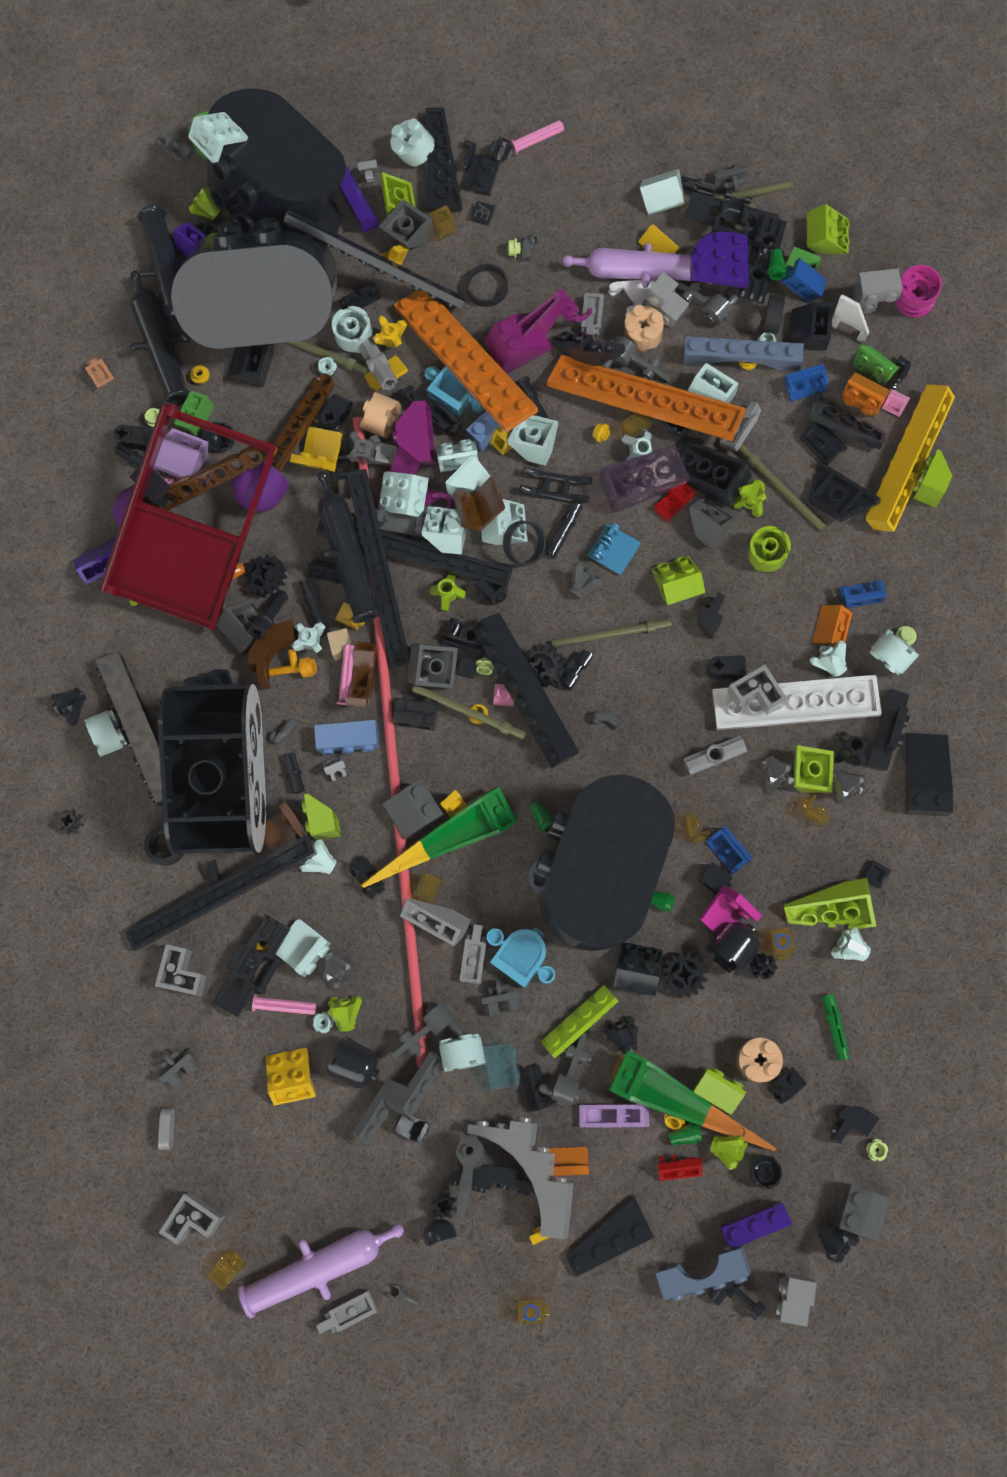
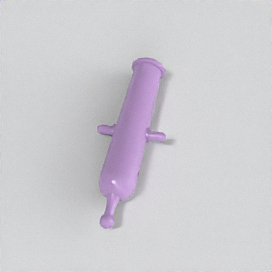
(633, 264)
(314, 1269)

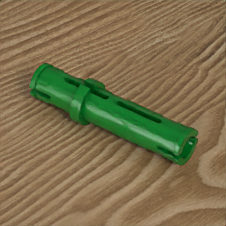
(835, 1025)

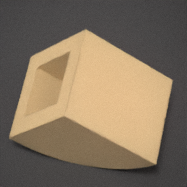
(337, 640)

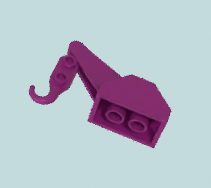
(524, 336)
(416, 446)

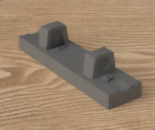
(401, 524)

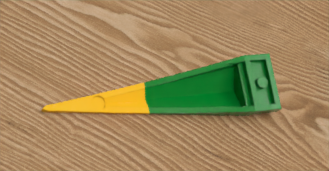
(475, 821)

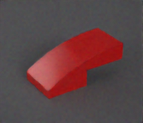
(674, 501)

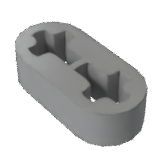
(166, 1129)

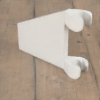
(633, 289)
(851, 314)

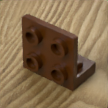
(481, 507)
(283, 829)

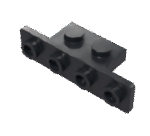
(889, 730)

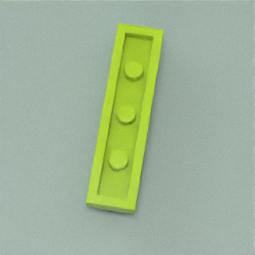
(579, 1021)

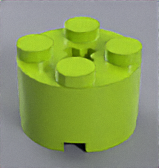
(774, 540)

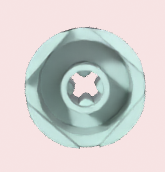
(411, 142)
(351, 328)
(894, 651)
(104, 732)
(462, 1052)

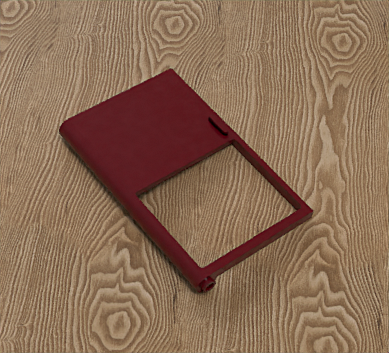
(171, 558)

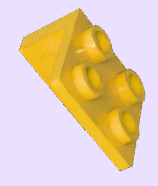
(320, 449)
(289, 1076)

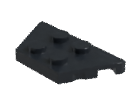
(839, 495)

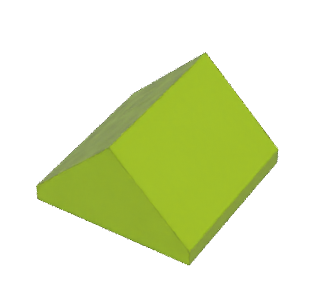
(395, 191)
(813, 770)

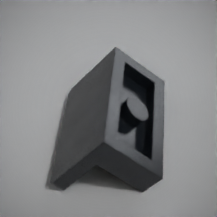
(823, 443)
(156, 487)

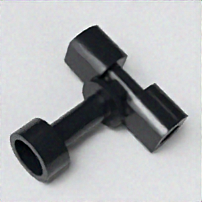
(574, 668)
(732, 1289)

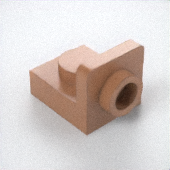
(99, 372)

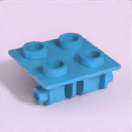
(613, 549)

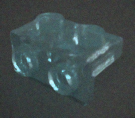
(501, 1066)

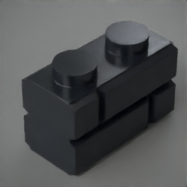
(416, 713)

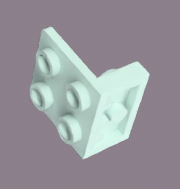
(213, 132)

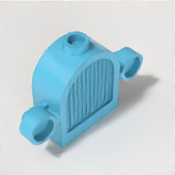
(449, 392)
(521, 955)

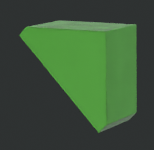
(811, 259)

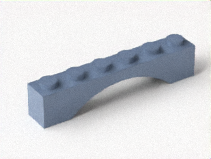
(777, 355)

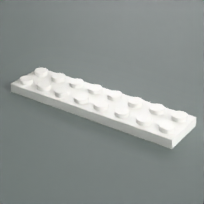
(805, 703)

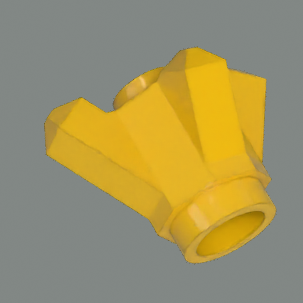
(390, 333)

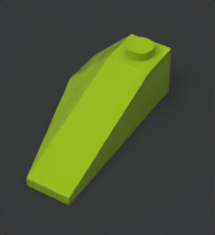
(840, 904)

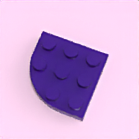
(721, 259)

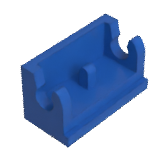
(804, 281)
(806, 382)
(863, 594)
(729, 850)

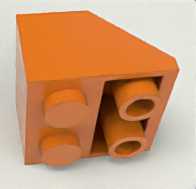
(864, 395)

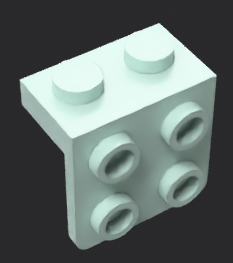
(453, 456)
(403, 494)
(303, 948)

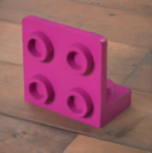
(726, 908)

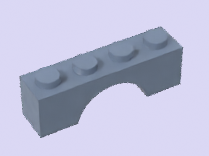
(676, 1281)

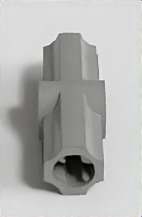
(378, 364)
(726, 750)

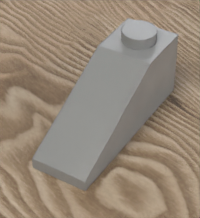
(437, 920)

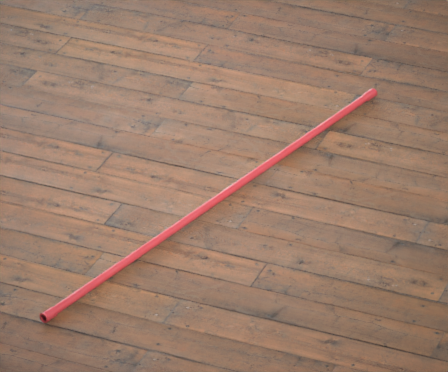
(404, 878)

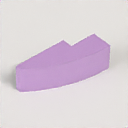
(613, 1116)

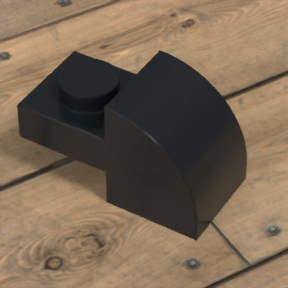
(709, 619)

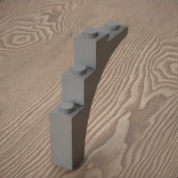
(552, 1195)

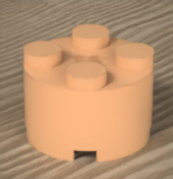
(644, 327)
(380, 415)
(772, 1060)

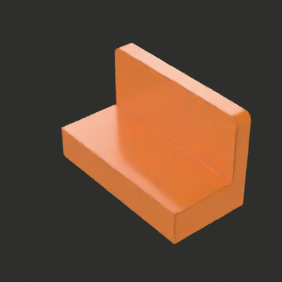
(832, 625)
(570, 1161)

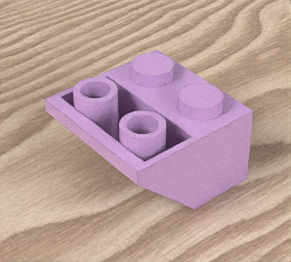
(181, 454)

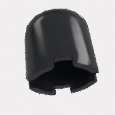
(734, 947)
(353, 1064)

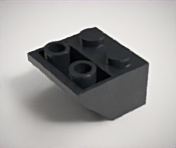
(811, 325)
(250, 364)
(638, 968)

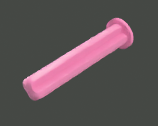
(537, 136)
(346, 673)
(283, 1005)

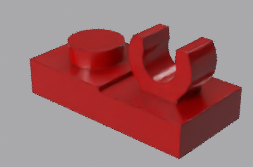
(681, 1169)

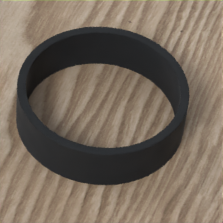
(487, 267)
(540, 548)

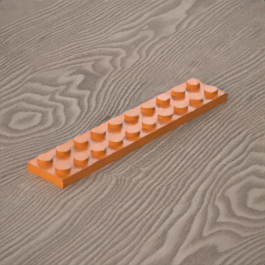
(466, 359)
(647, 397)

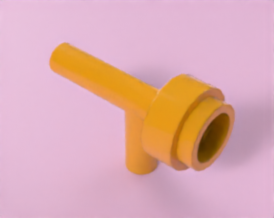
(306, 666)

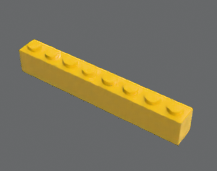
(910, 457)

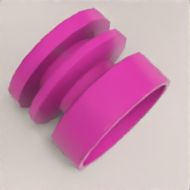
(924, 283)

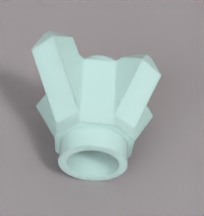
(638, 446)
(308, 637)
(831, 659)
(322, 862)
(851, 946)

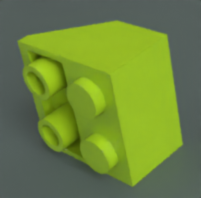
(827, 231)
(933, 480)
(678, 580)
(322, 821)
(719, 1091)

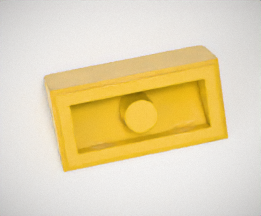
(658, 241)
(397, 368)

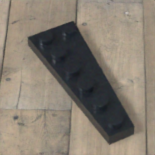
(440, 171)

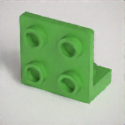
(874, 365)

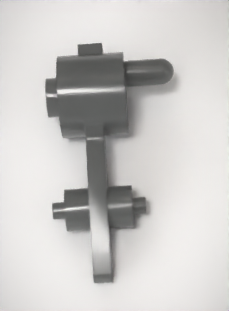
(714, 310)
(649, 368)
(437, 1020)
(566, 1086)
(471, 1155)

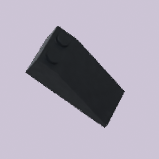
(713, 471)
(928, 775)

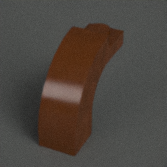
(262, 652)
(363, 674)

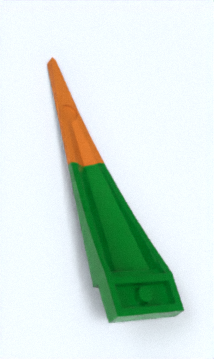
(653, 1088)

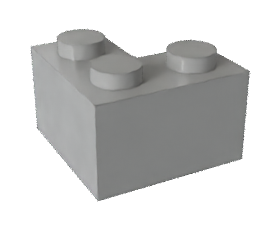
(877, 287)
(665, 300)
(758, 685)
(174, 973)
(190, 1214)
(795, 1299)

